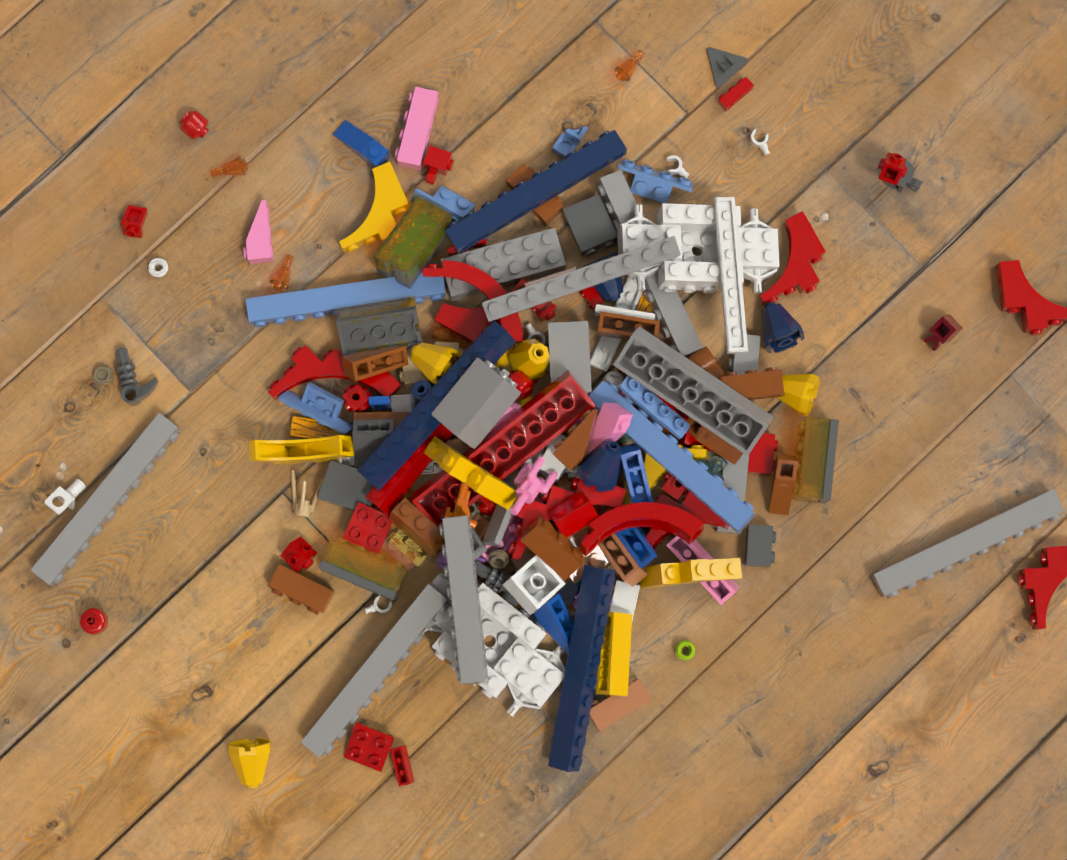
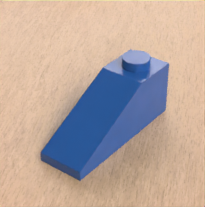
(362, 144)
(635, 474)
(638, 545)
(556, 620)

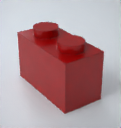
(761, 456)
(573, 514)

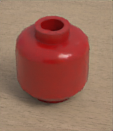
(194, 125)
(525, 384)
(98, 626)

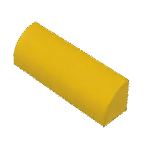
(615, 656)

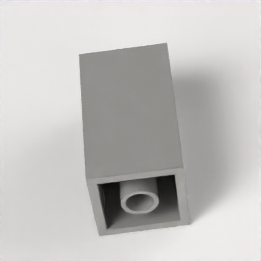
(570, 351)
(477, 402)

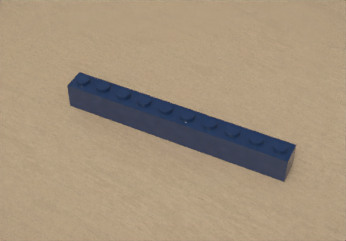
(536, 191)
(419, 422)
(581, 668)

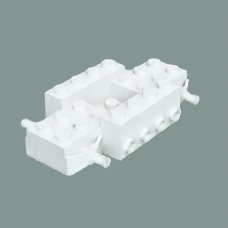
(692, 228)
(514, 657)

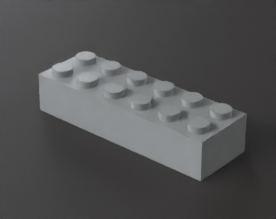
(510, 261)

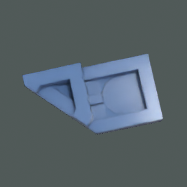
(568, 141)

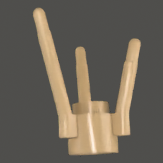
(302, 507)

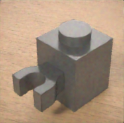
(913, 183)

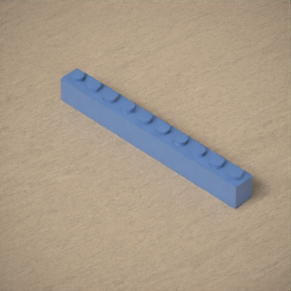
(325, 300)
(678, 461)

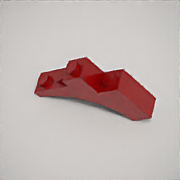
(803, 250)
(1018, 295)
(466, 322)
(693, 506)
(1043, 582)

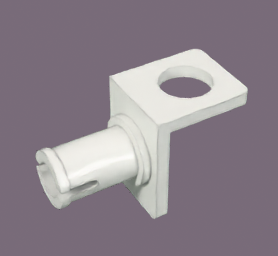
(65, 496)

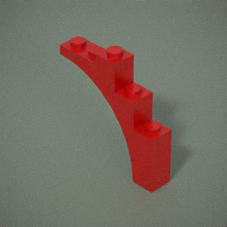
(310, 368)
(553, 498)

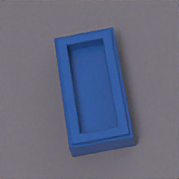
(380, 402)

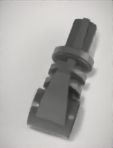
(128, 380)
(497, 580)

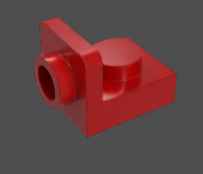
(134, 221)
(544, 311)

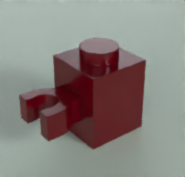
(943, 331)

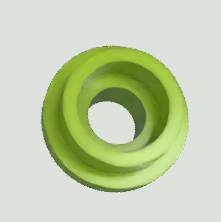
(689, 645)

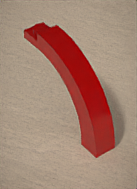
(482, 282)
(642, 515)

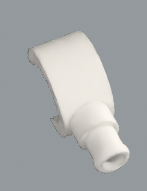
(762, 145)
(680, 170)
(532, 332)
(349, 461)
(374, 607)

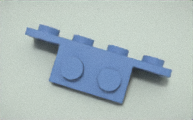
(653, 183)
(448, 201)
(320, 406)
(654, 407)

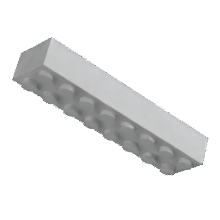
(693, 390)
(465, 600)

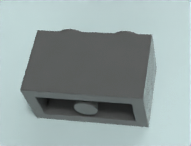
(759, 546)

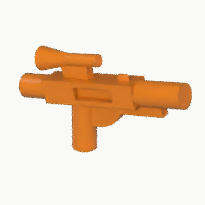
(461, 507)

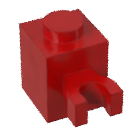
(437, 162)

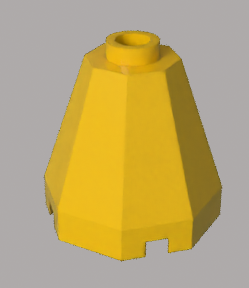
(530, 357)
(433, 360)
(800, 392)
(250, 759)

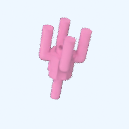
(530, 485)

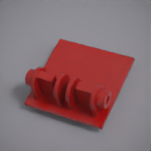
(367, 528)
(368, 747)

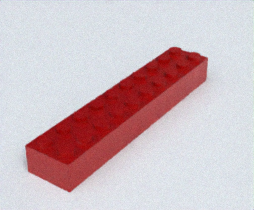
(510, 443)

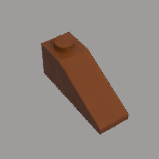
(374, 362)

